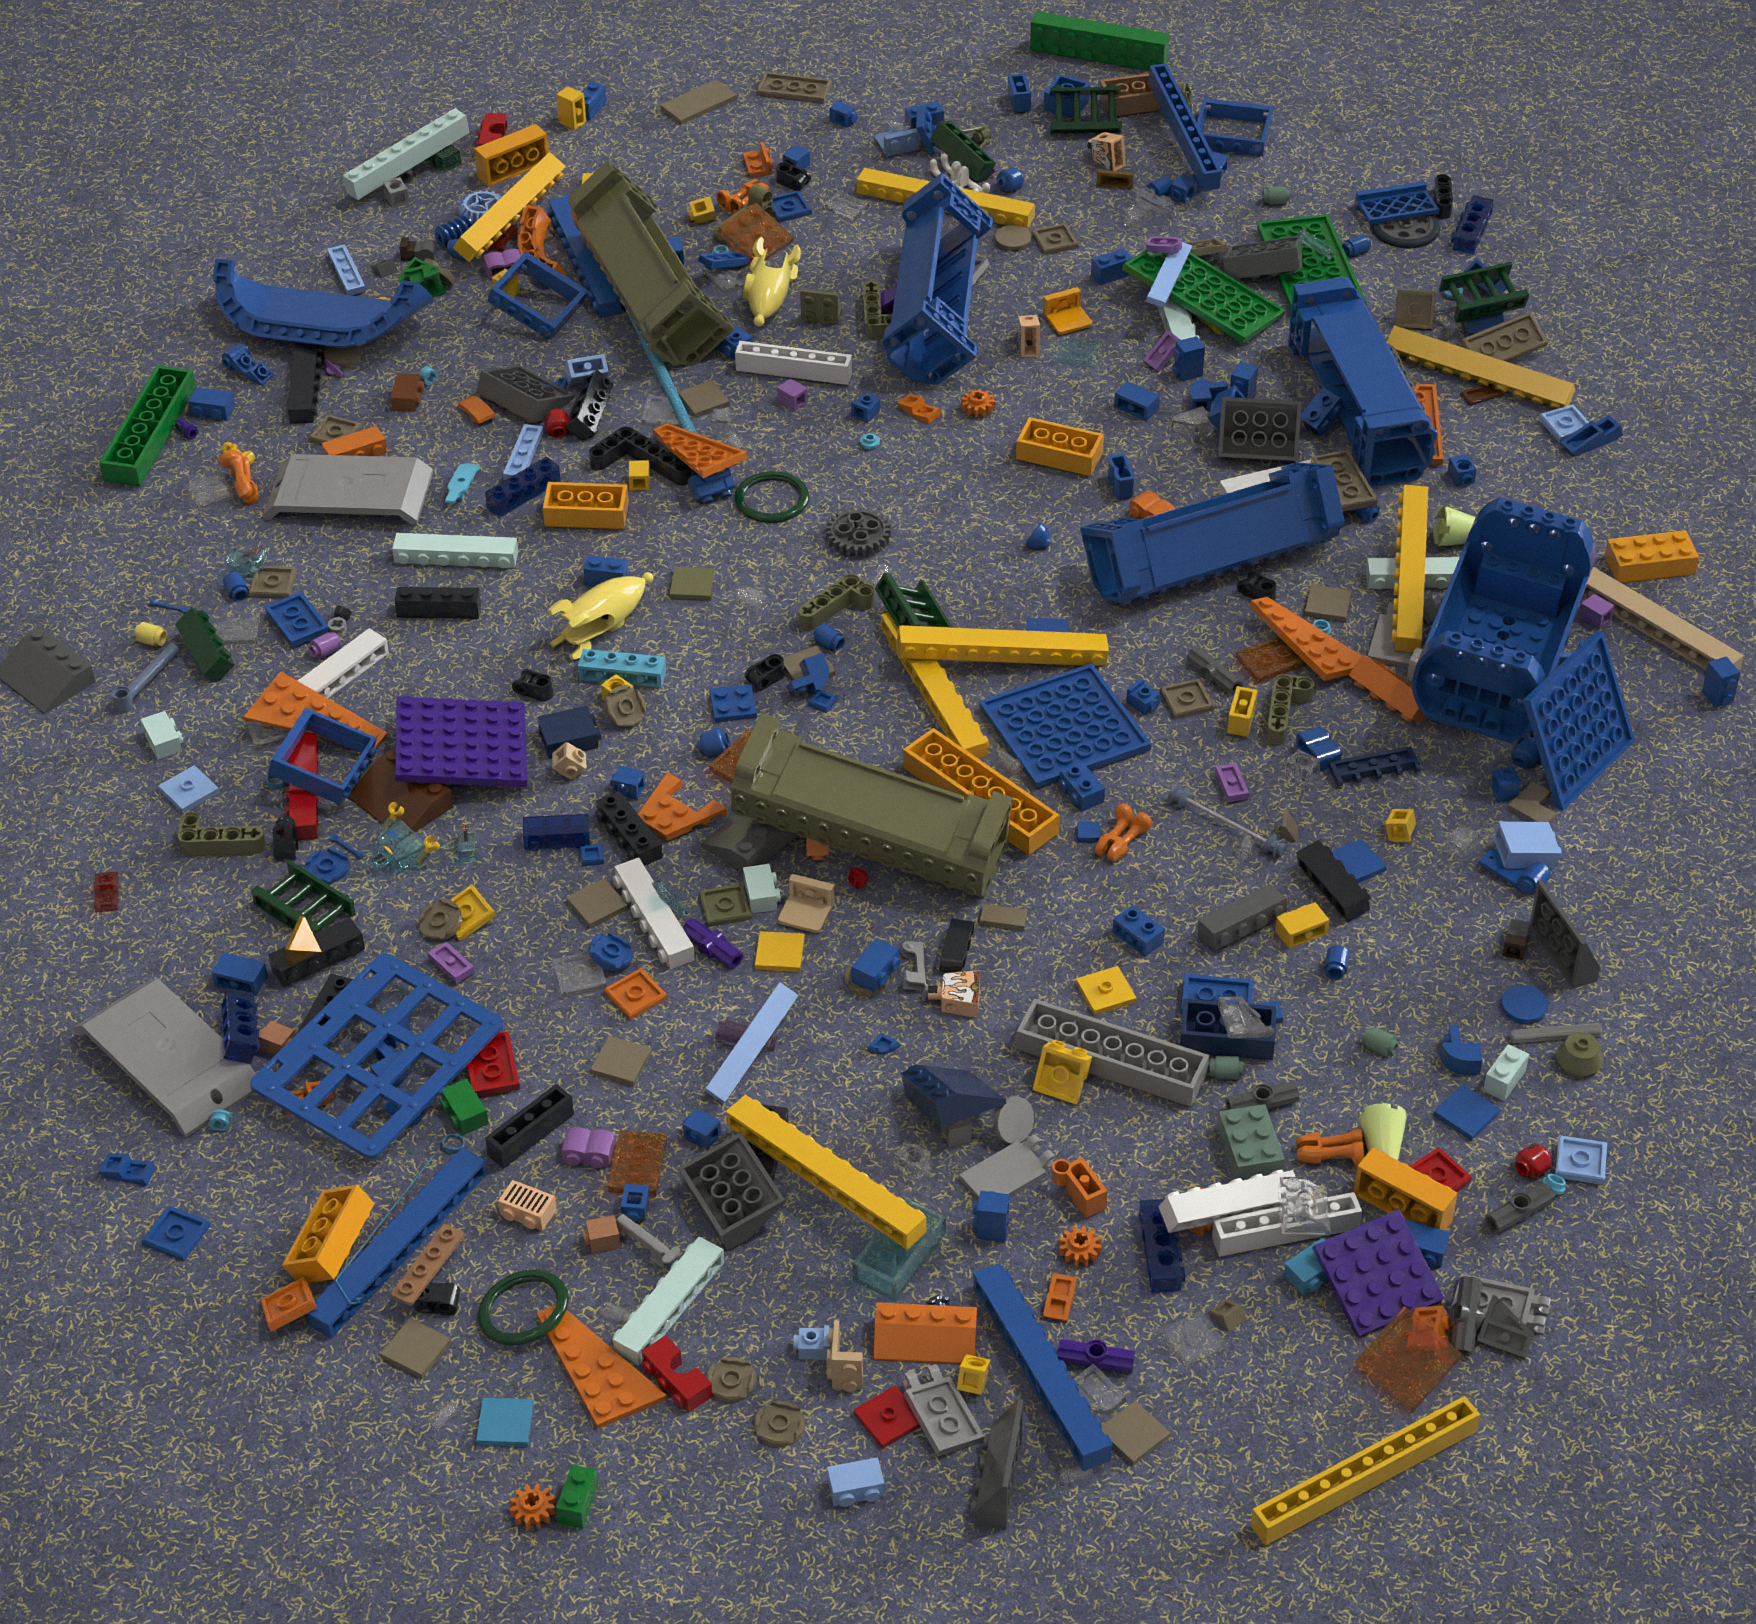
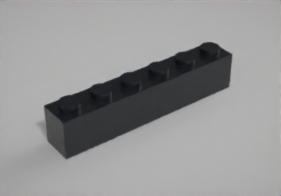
(305, 383)

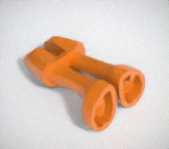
(738, 200)
(240, 468)
(1111, 841)
(1314, 1148)

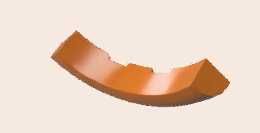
(532, 235)

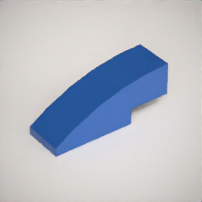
(1592, 436)

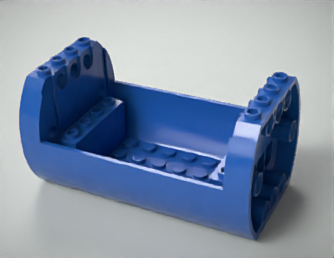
(1513, 569)

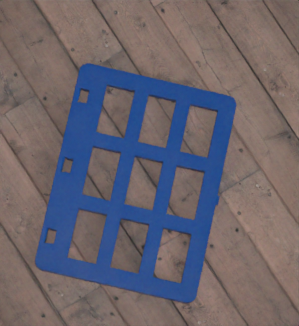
(353, 1003)

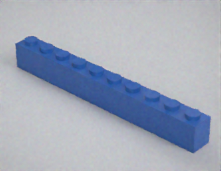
(1185, 127)
(600, 291)
(397, 1242)
(1042, 1367)

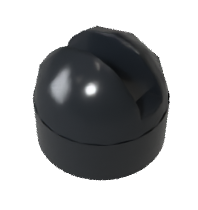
(342, 612)

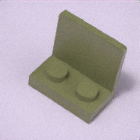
(820, 307)

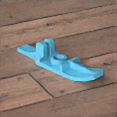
(461, 481)

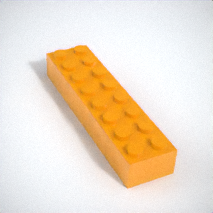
(952, 768)

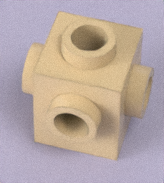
(569, 761)

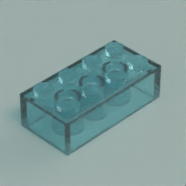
(890, 1267)

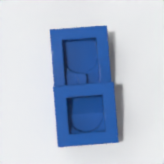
(125, 1169)

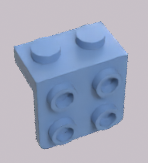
(898, 142)

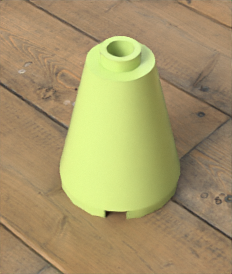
(1452, 527)
(1383, 1128)

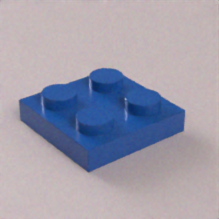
(925, 129)
(733, 703)

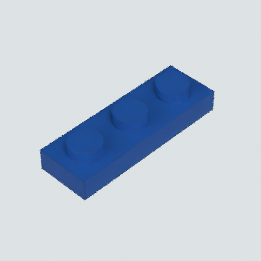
(723, 260)

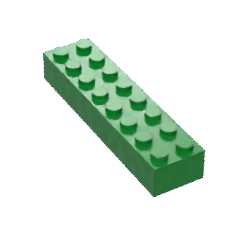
(1098, 41)
(147, 425)

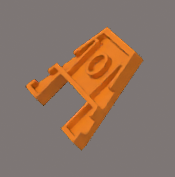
(670, 817)

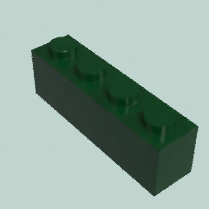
(962, 149)
(205, 644)

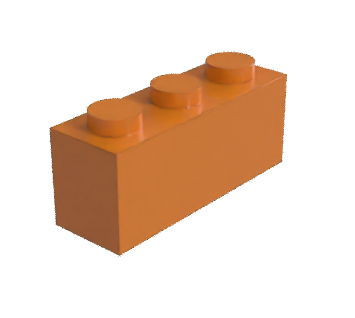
(361, 443)

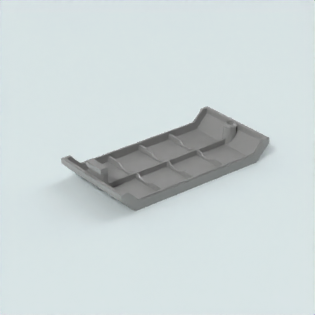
(350, 486)
(169, 1054)

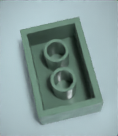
(1250, 1141)

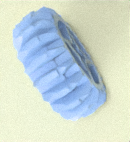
(477, 204)

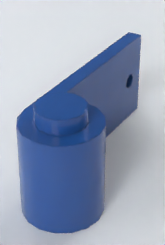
(1522, 879)

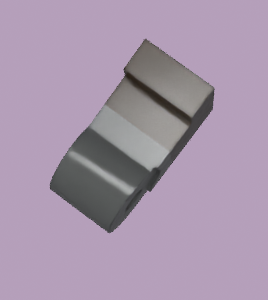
(420, 250)
(1516, 937)

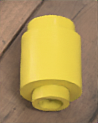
(150, 634)

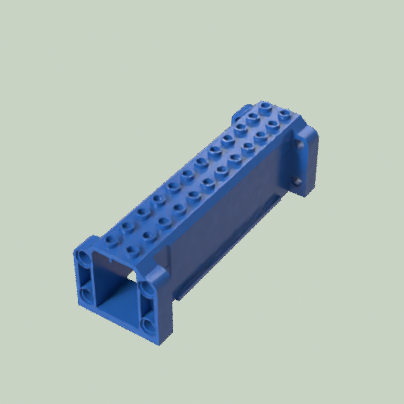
(935, 284)
(1352, 360)
(1214, 535)

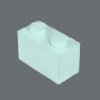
(161, 734)
(761, 888)
(1506, 1072)

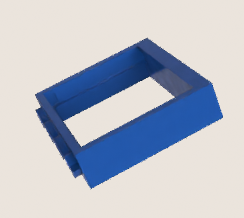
(1236, 111)
(548, 277)
(334, 731)

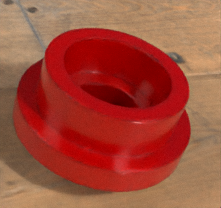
(857, 877)

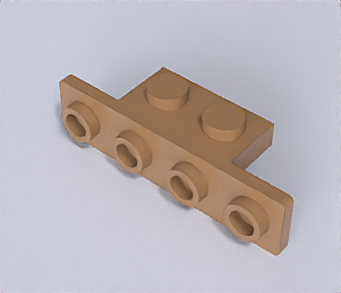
(427, 1264)

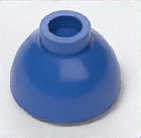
(1039, 538)

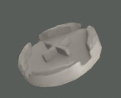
(1013, 1120)

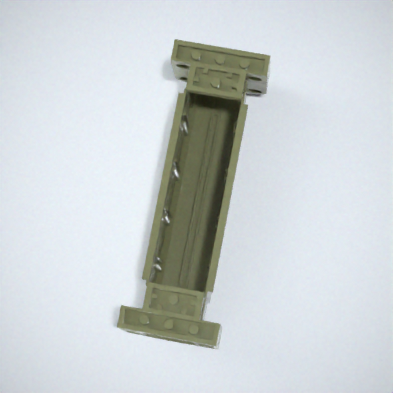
(644, 268)
(870, 810)

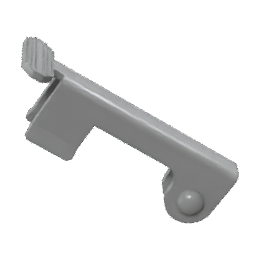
(917, 979)
(659, 1252)

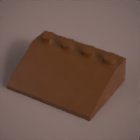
(420, 800)

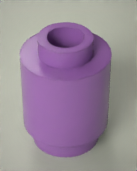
(325, 645)

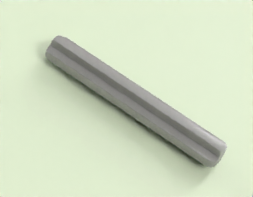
(1553, 1033)

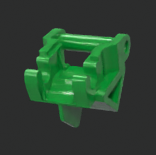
(422, 272)

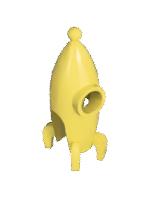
(767, 285)
(613, 597)

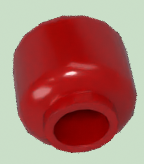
(555, 423)
(1533, 1161)

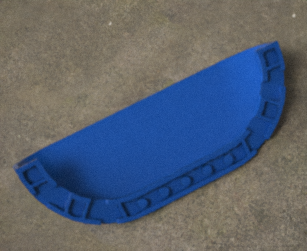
(312, 315)

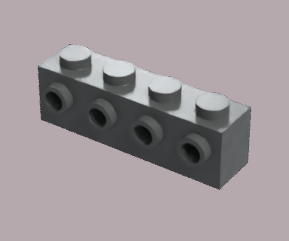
(1242, 917)

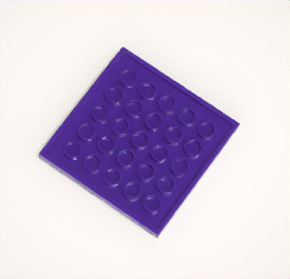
(460, 742)

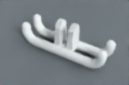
(958, 174)

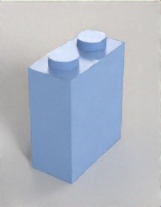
(1526, 843)

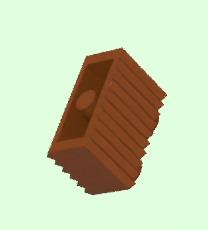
(406, 392)

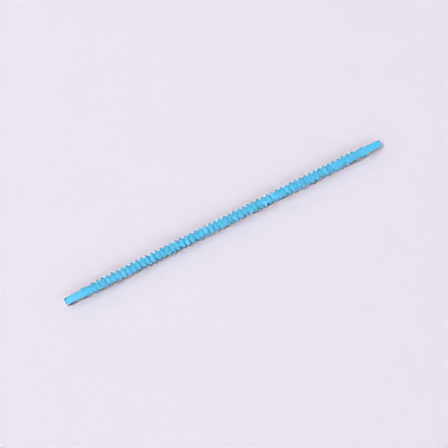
(667, 385)

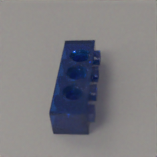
(1472, 224)
(522, 487)
(239, 1026)
(1160, 1249)

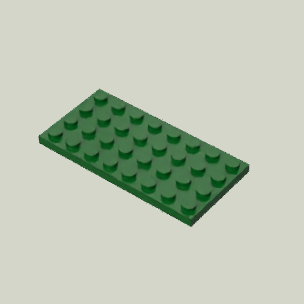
(1314, 265)
(1211, 295)

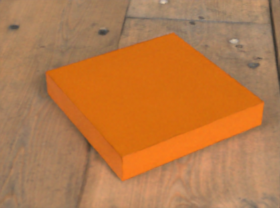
(635, 993)
(288, 1303)

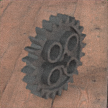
(858, 531)

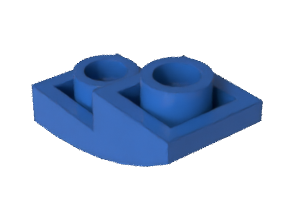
(248, 367)

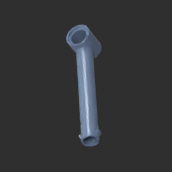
(123, 695)

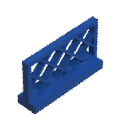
(1388, 197)

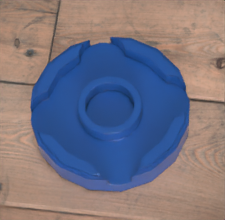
(334, 865)
(610, 952)
(1524, 1004)

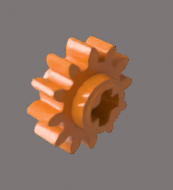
(978, 403)
(1079, 1246)
(532, 1506)

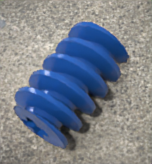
(452, 230)

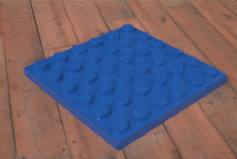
(1579, 720)
(1064, 723)

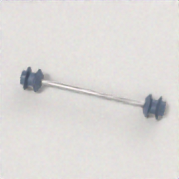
(1271, 844)

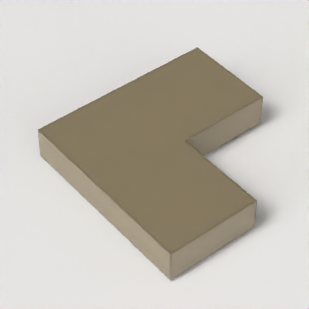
(1529, 804)

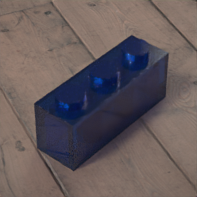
(556, 831)

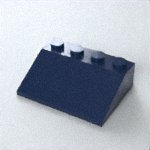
(948, 1093)

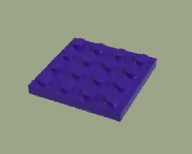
(1377, 1272)

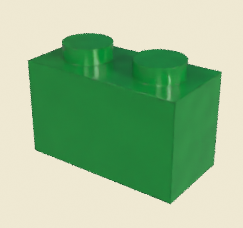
(464, 1107)
(577, 1496)

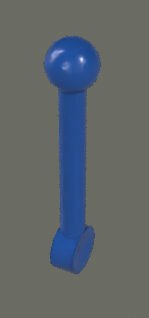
(153, 603)
(335, 838)

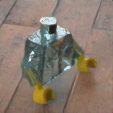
(400, 845)

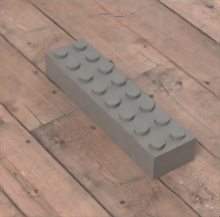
(1117, 1052)

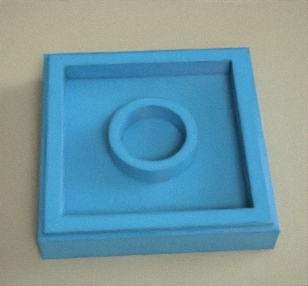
(505, 1422)

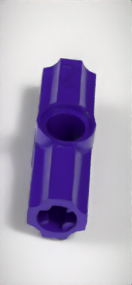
(712, 943)
(1096, 1353)

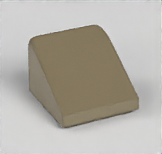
(1289, 828)
(1228, 1314)

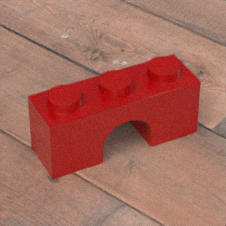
(492, 128)
(687, 1389)

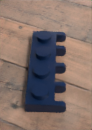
(1373, 764)

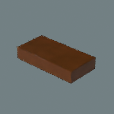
(1481, 394)

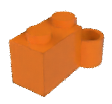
(1081, 1185)

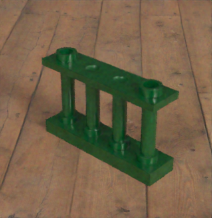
(1094, 125)
(1484, 306)
(901, 608)
(283, 910)

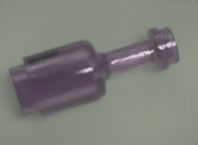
(730, 1033)

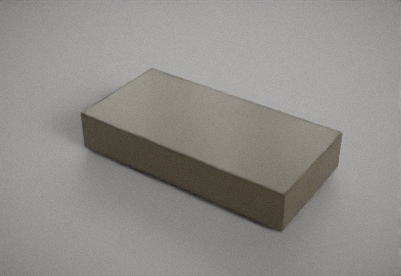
(1003, 917)

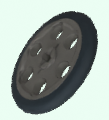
(1410, 228)

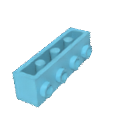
(633, 668)

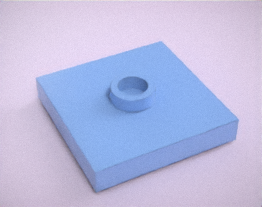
(1563, 421)
(188, 789)
(1581, 1159)

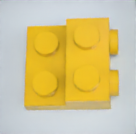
(1062, 1071)

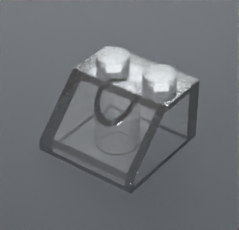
(1302, 1207)

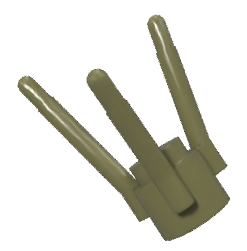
(982, 134)

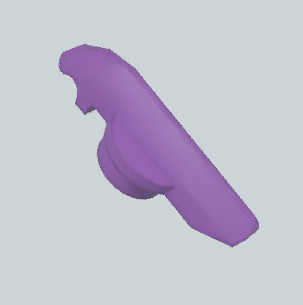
(332, 369)

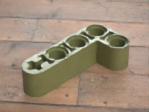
(756, 194)
(873, 320)
(835, 598)
(1286, 690)
(230, 840)

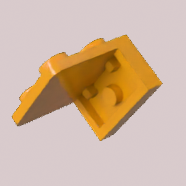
(1065, 311)

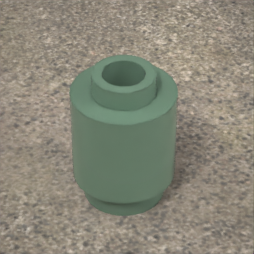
(1275, 195)
(1380, 1041)
(1226, 1067)

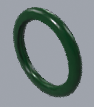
(771, 517)
(535, 1333)

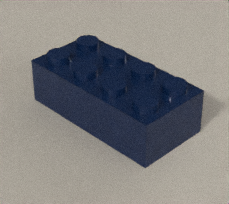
(1205, 1031)

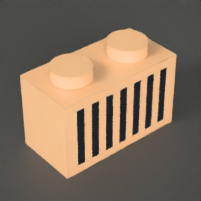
(527, 1205)

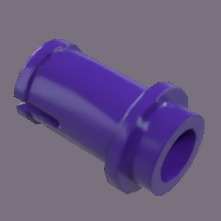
(188, 430)

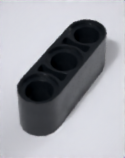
(1443, 195)
(956, 946)

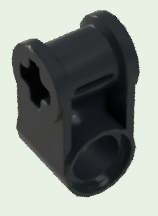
(789, 176)
(1257, 586)
(767, 672)
(534, 684)
(285, 841)
(439, 1299)

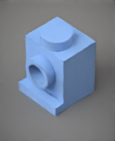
(812, 1343)

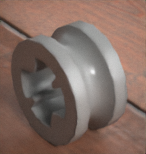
(337, 625)

